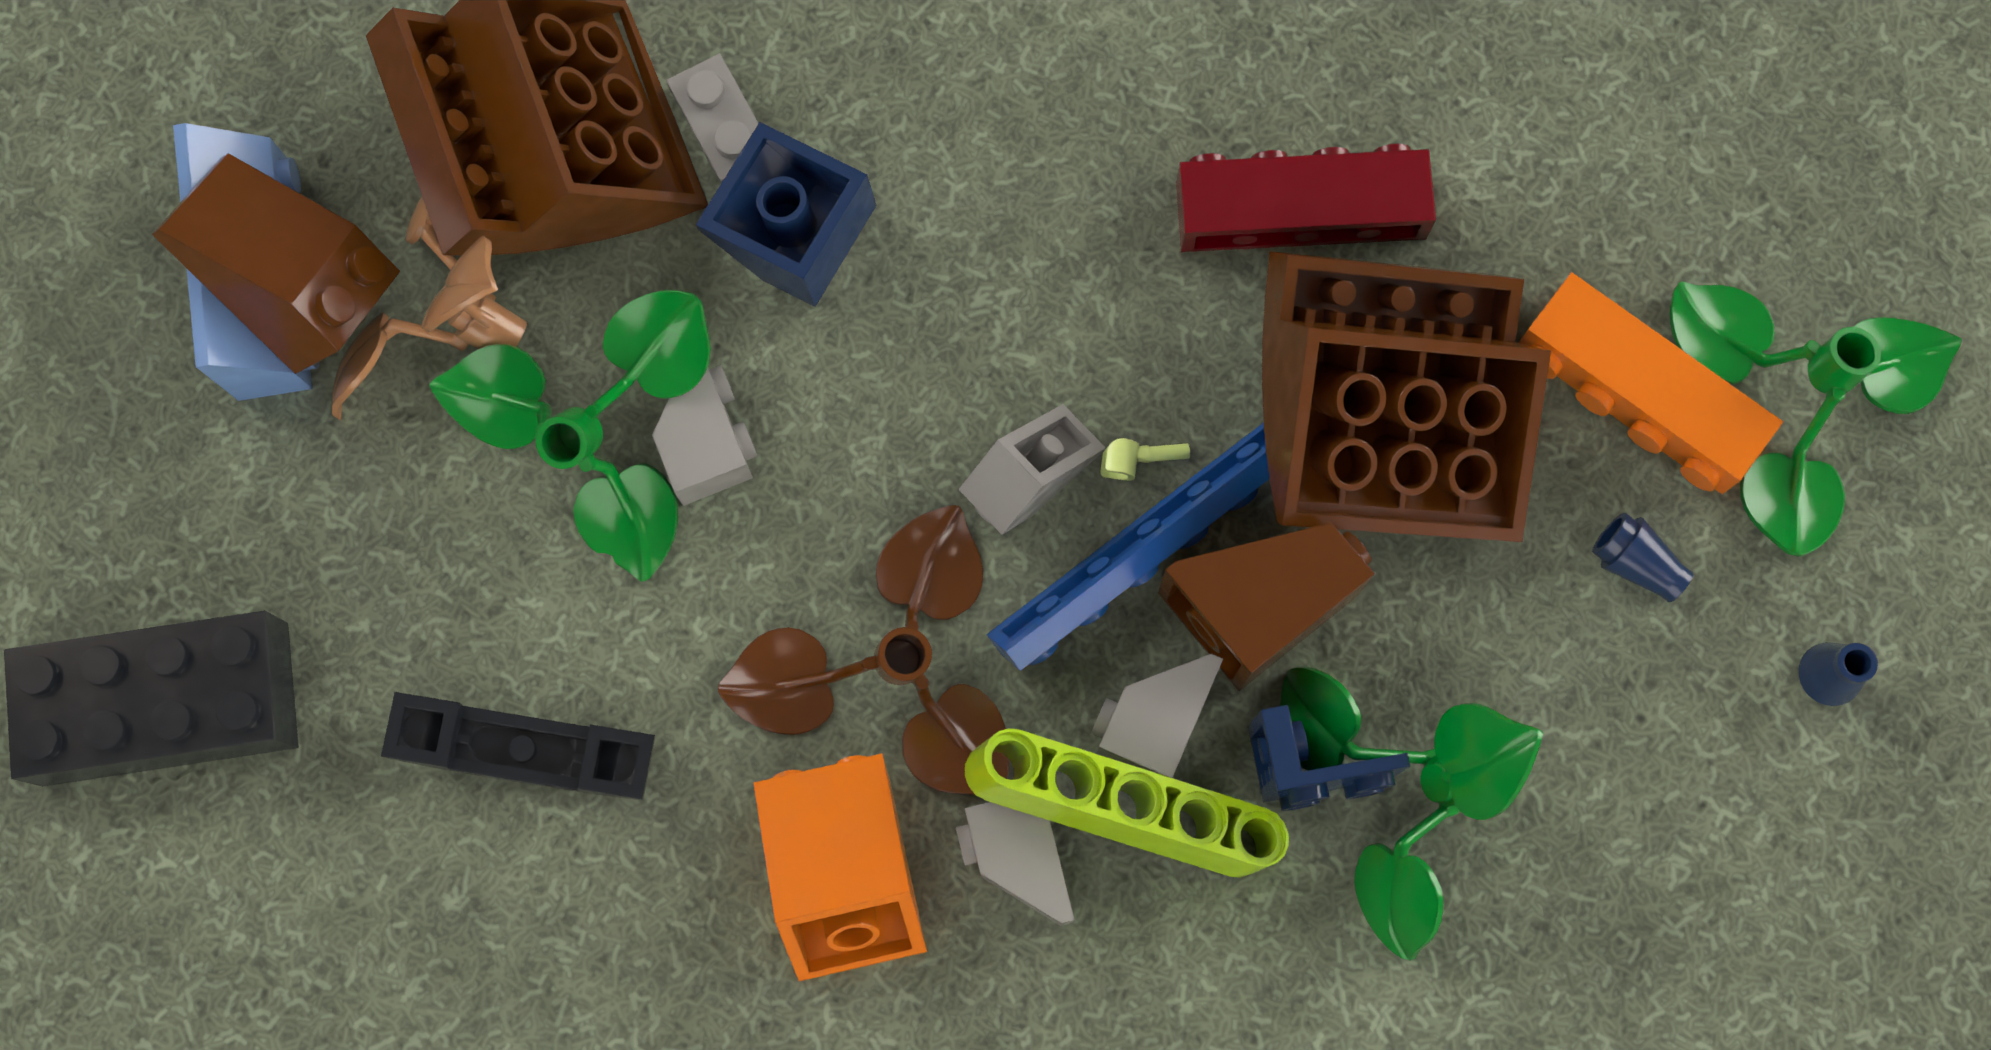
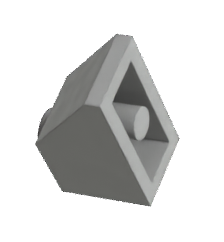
(1030, 468)
(1156, 716)
(1018, 857)

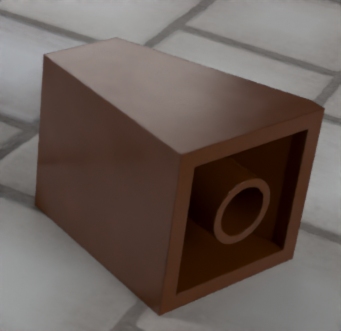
(1265, 594)

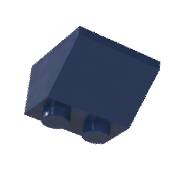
(788, 213)

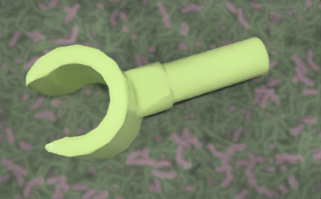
(1122, 455)

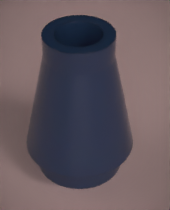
(1640, 556)
(1836, 671)

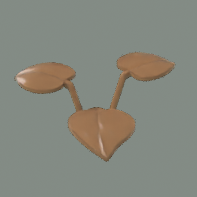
(463, 300)

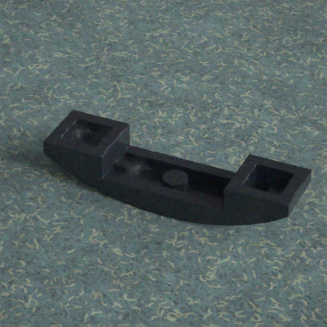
(518, 747)

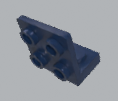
(1277, 754)

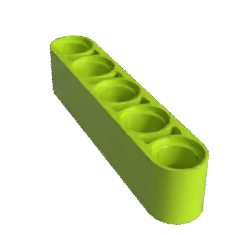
(1156, 799)

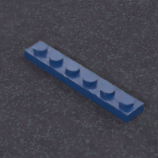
(1134, 553)

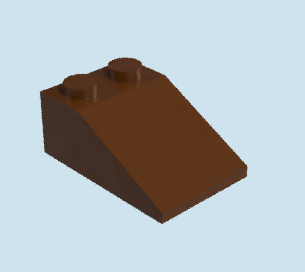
(277, 261)

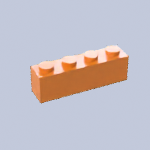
(1651, 387)

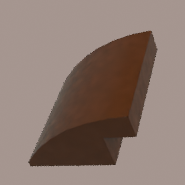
(533, 123)
(1398, 398)

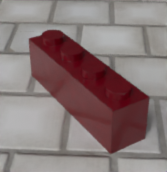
(1305, 198)

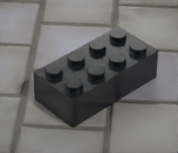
(150, 699)

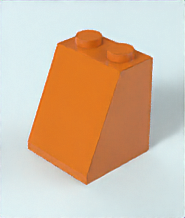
(838, 867)

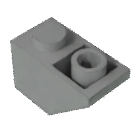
(700, 443)

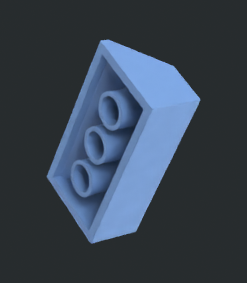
(222, 343)

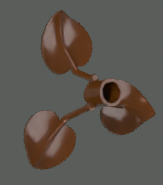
(931, 568)

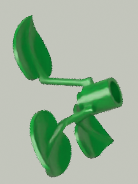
(1893, 358)
(497, 398)
(1473, 769)

